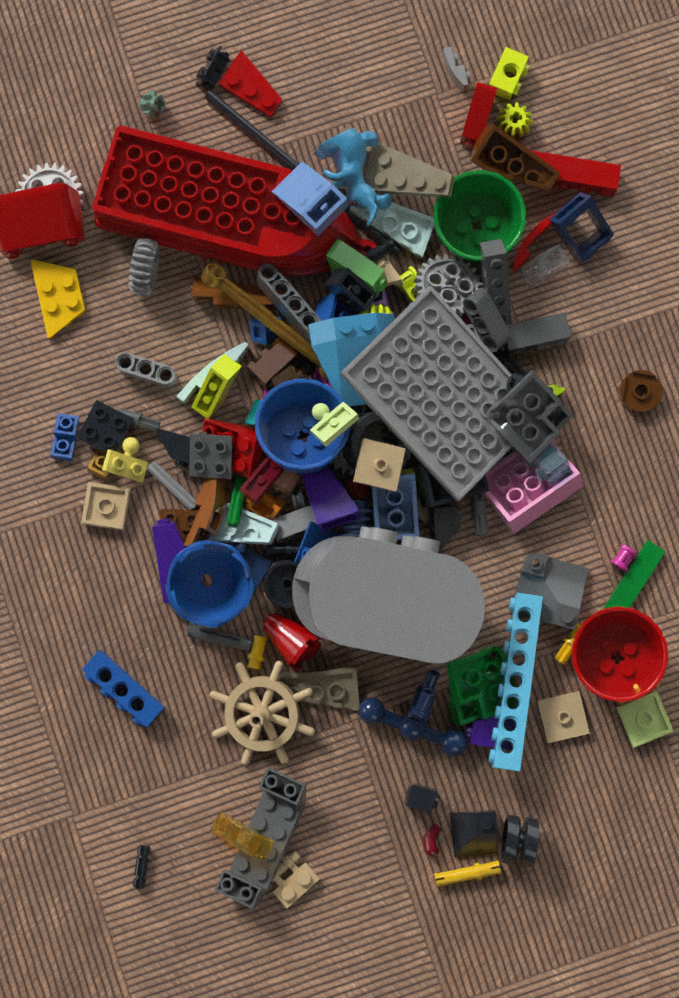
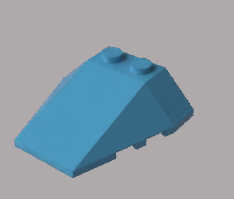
(340, 342)

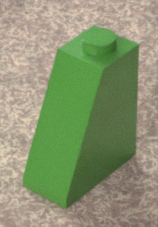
(370, 273)

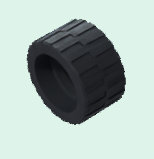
(352, 445)

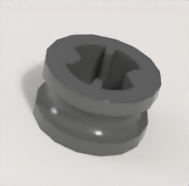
(298, 499)

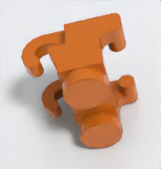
(267, 507)

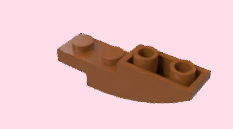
(212, 505)

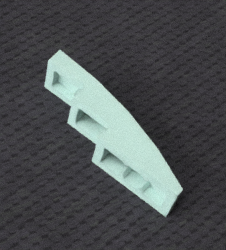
(196, 382)

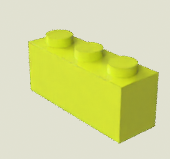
(216, 386)

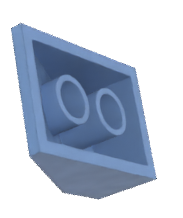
(397, 509)

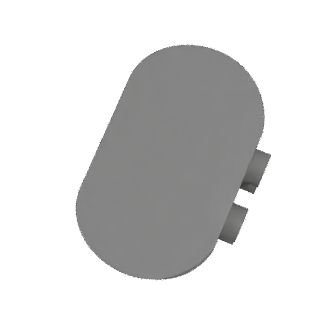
(389, 596)

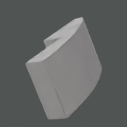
(456, 72)

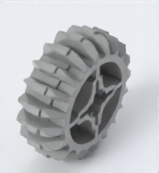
(144, 266)

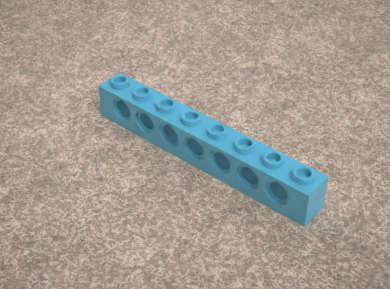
(532, 606)

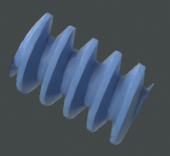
(354, 527)

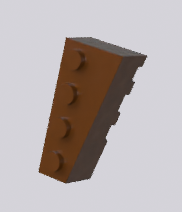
(274, 361)

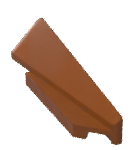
(221, 300)

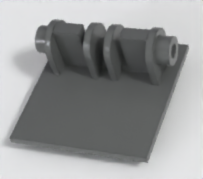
(210, 456)

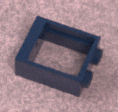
(570, 213)

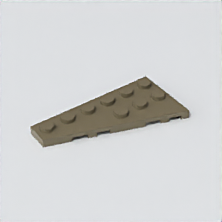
(401, 174)

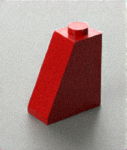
(478, 113)

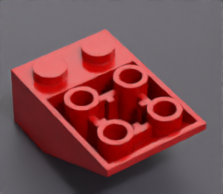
(246, 450)

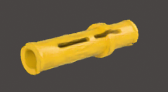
(467, 873)

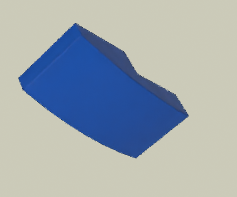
(65, 437)

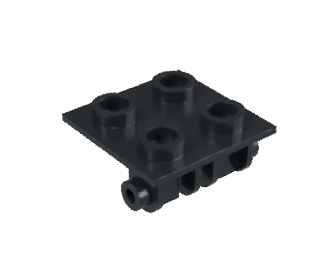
(105, 427)

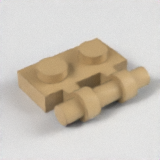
(297, 883)

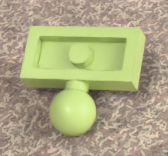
(332, 423)

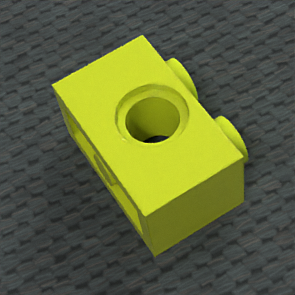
(509, 62)

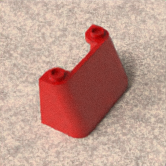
(40, 218)

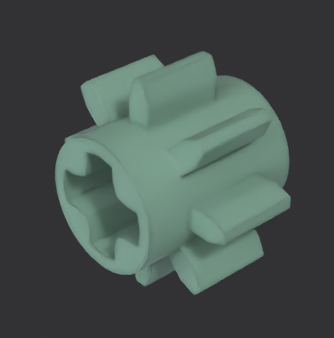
(152, 104)

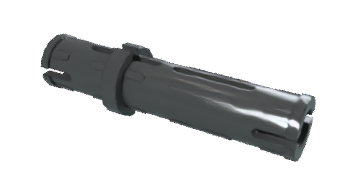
(221, 638)

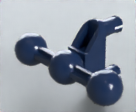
(414, 723)

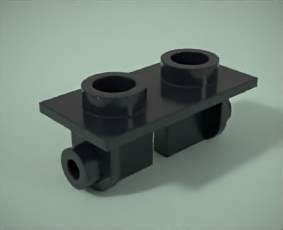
(207, 74)

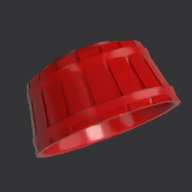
(637, 641)

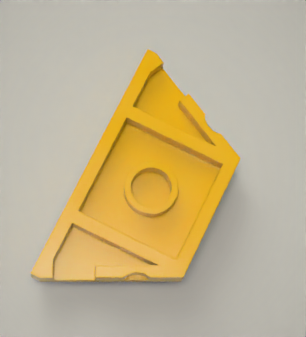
(58, 295)

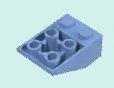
(311, 198)

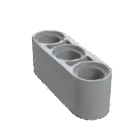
(139, 362)
(294, 524)

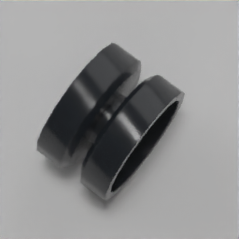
(274, 580)
(520, 839)

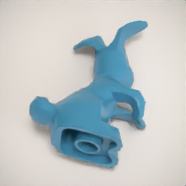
(349, 156)

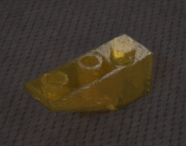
(242, 836)

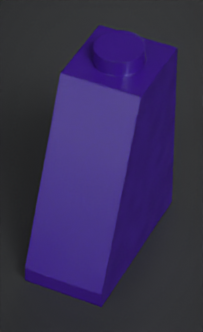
(481, 732)

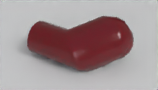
(429, 840)

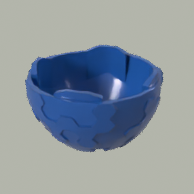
(221, 600)

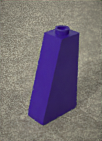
(329, 500)
(167, 545)

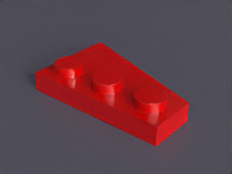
(250, 86)

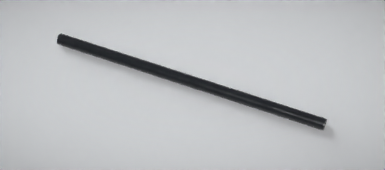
(285, 159)

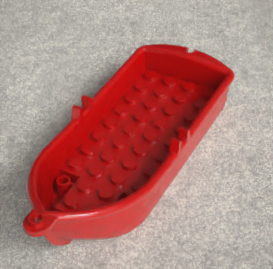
(209, 205)

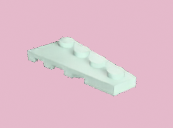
(401, 225)

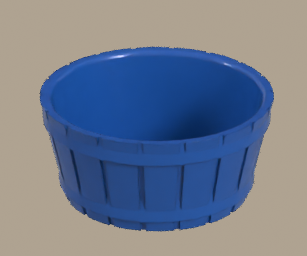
(286, 413)

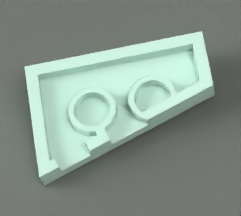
(251, 529)

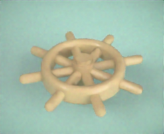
(262, 713)

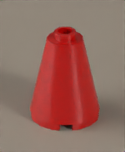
(291, 639)

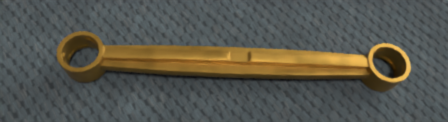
(259, 312)

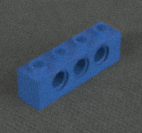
(101, 662)

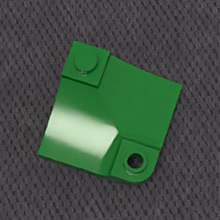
(475, 685)

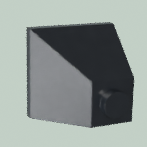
(474, 832)

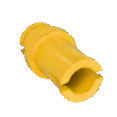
(256, 655)

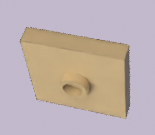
(379, 465)
(106, 506)
(563, 717)

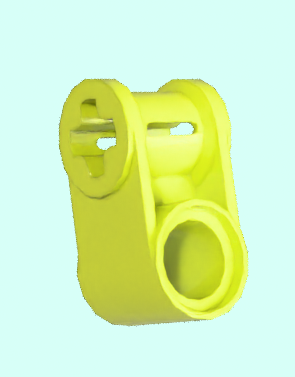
(408, 284)

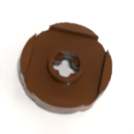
(650, 384)

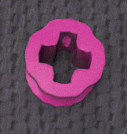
(624, 558)

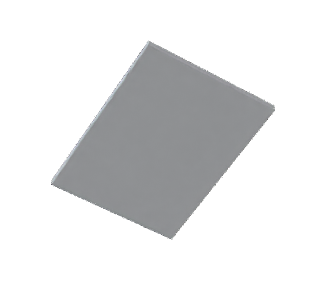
(434, 391)

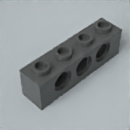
(496, 276)

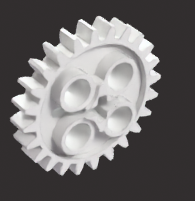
(49, 176)

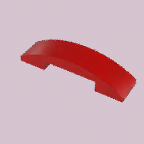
(522, 254)

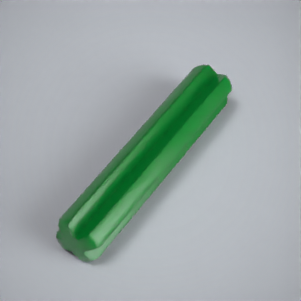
(236, 502)

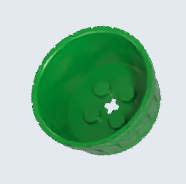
(482, 198)

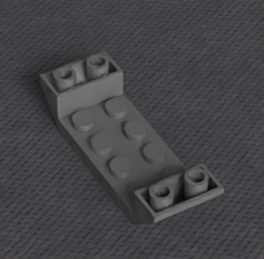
(276, 818)

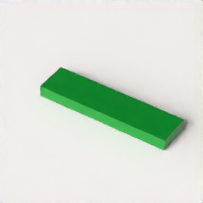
(636, 576)

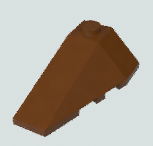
(504, 155)

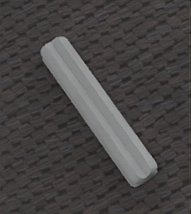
(172, 485)

